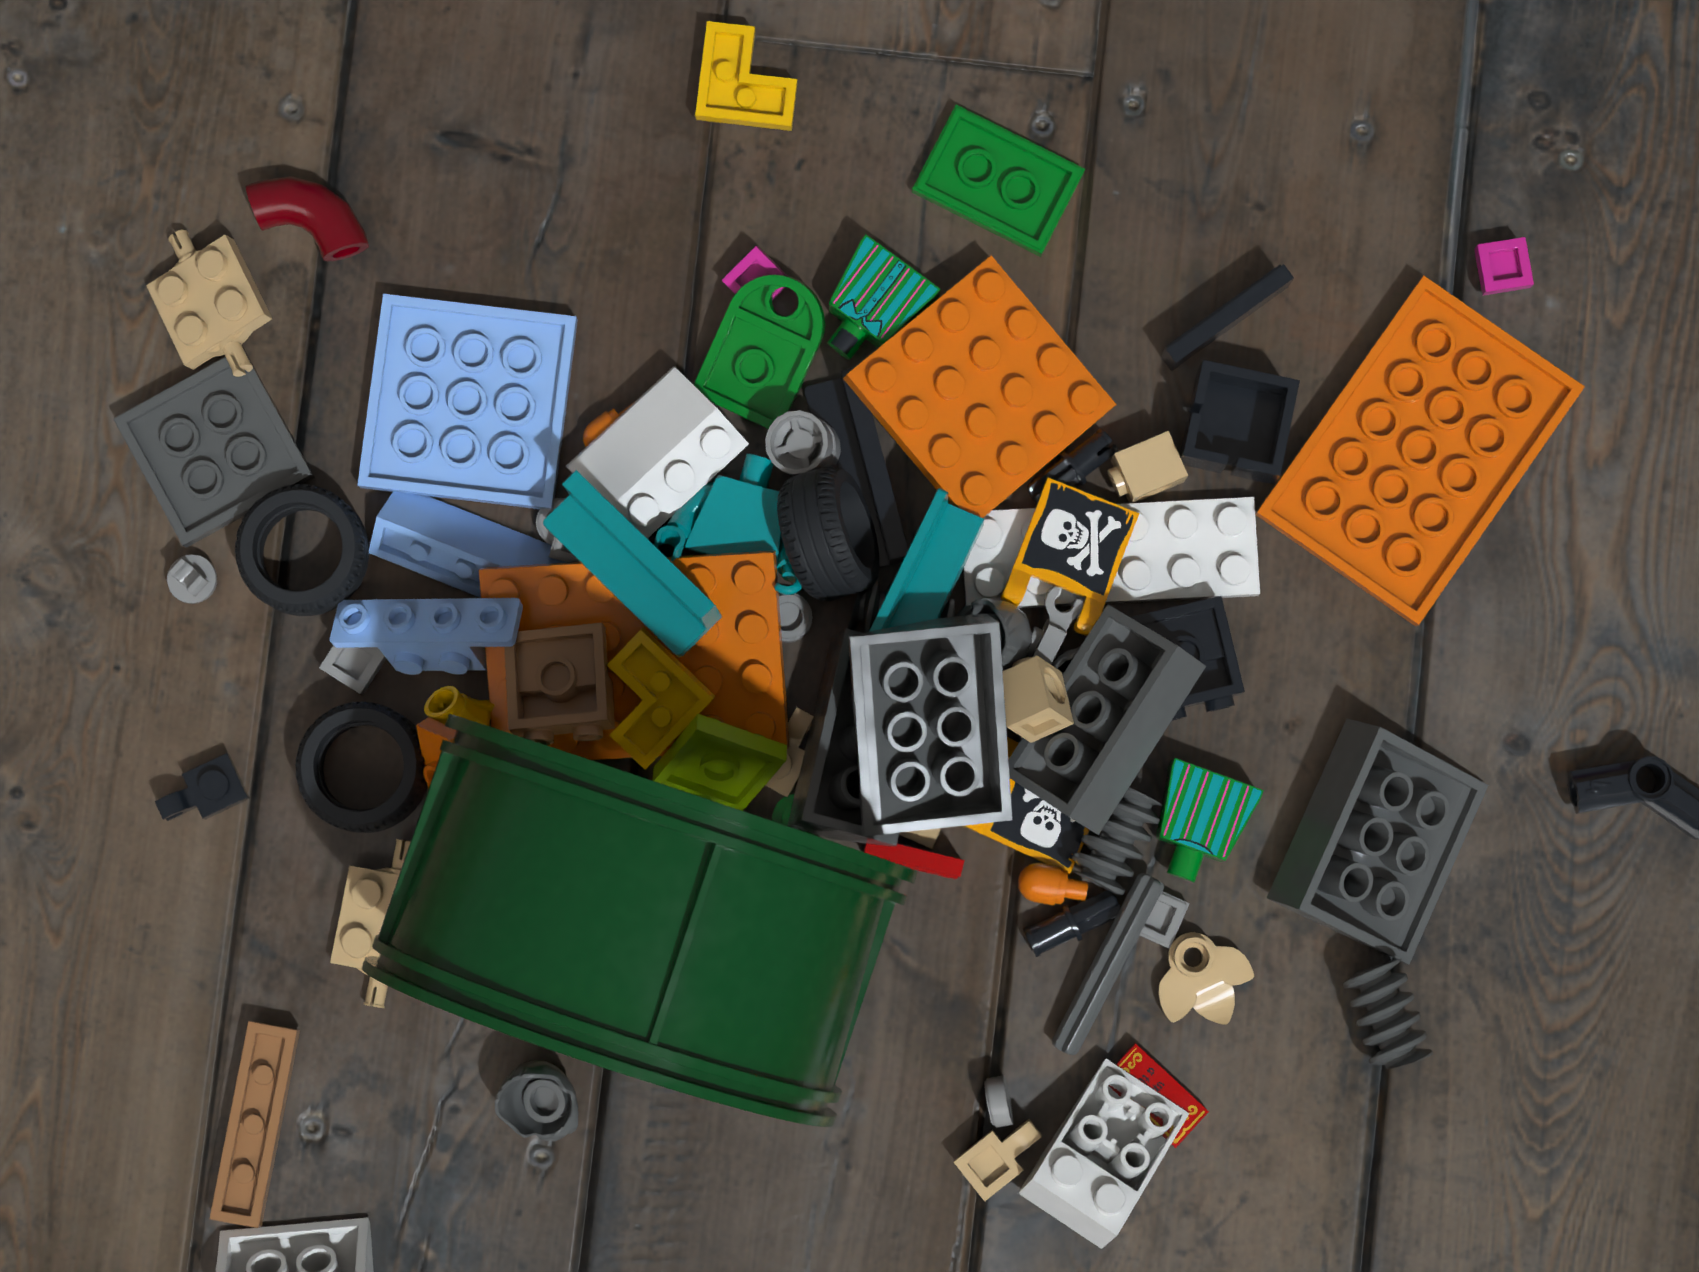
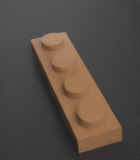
(254, 1124)

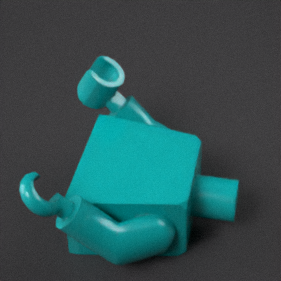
(732, 519)

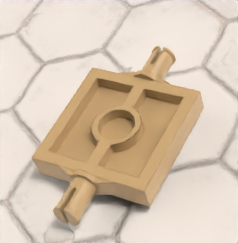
(209, 302)
(362, 915)

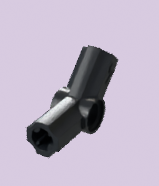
(1616, 786)

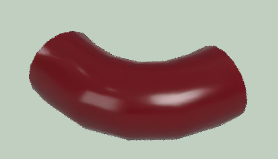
(312, 208)

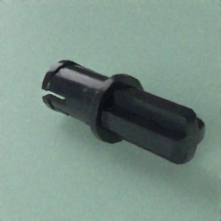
(1077, 464)
(1072, 922)

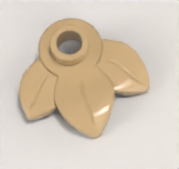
(1204, 986)

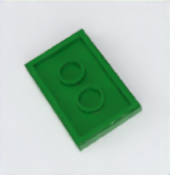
(998, 180)

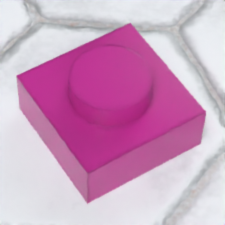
(752, 266)
(1503, 266)

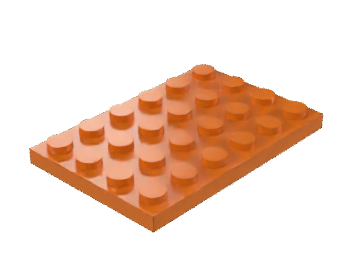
(1420, 451)
(734, 659)

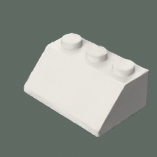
(659, 452)
(298, 1248)

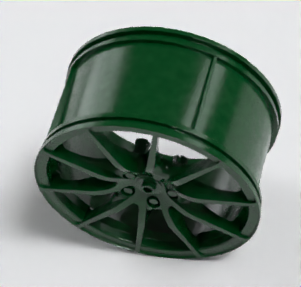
(636, 925)

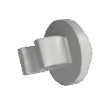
(192, 579)

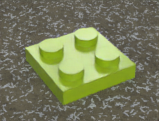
(720, 762)

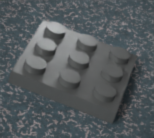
(212, 449)

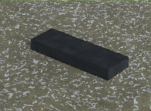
(1227, 316)

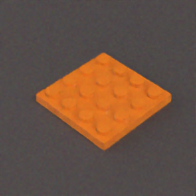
(979, 390)

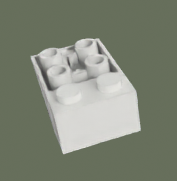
(1103, 1155)

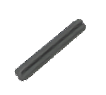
(1107, 964)

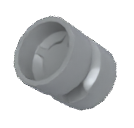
(801, 443)

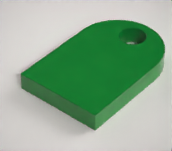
(760, 354)

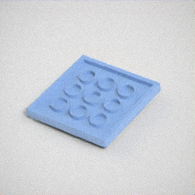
(467, 402)

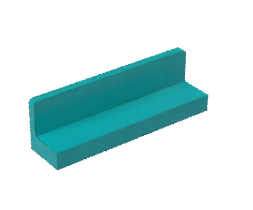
(930, 565)
(631, 567)

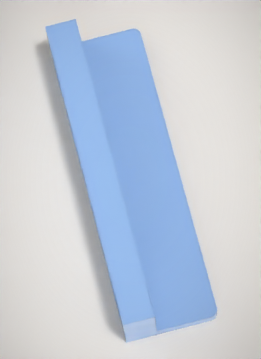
(449, 541)

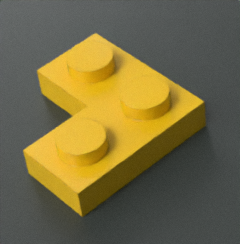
(728, 89)
(668, 696)

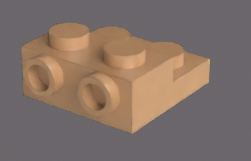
(559, 683)

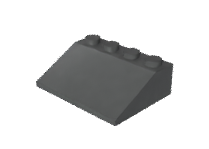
(930, 725)
(1377, 840)

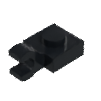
(210, 788)

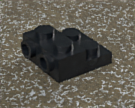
(1205, 634)

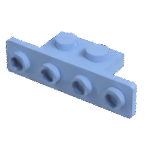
(429, 632)

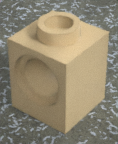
(1147, 468)
(1035, 699)

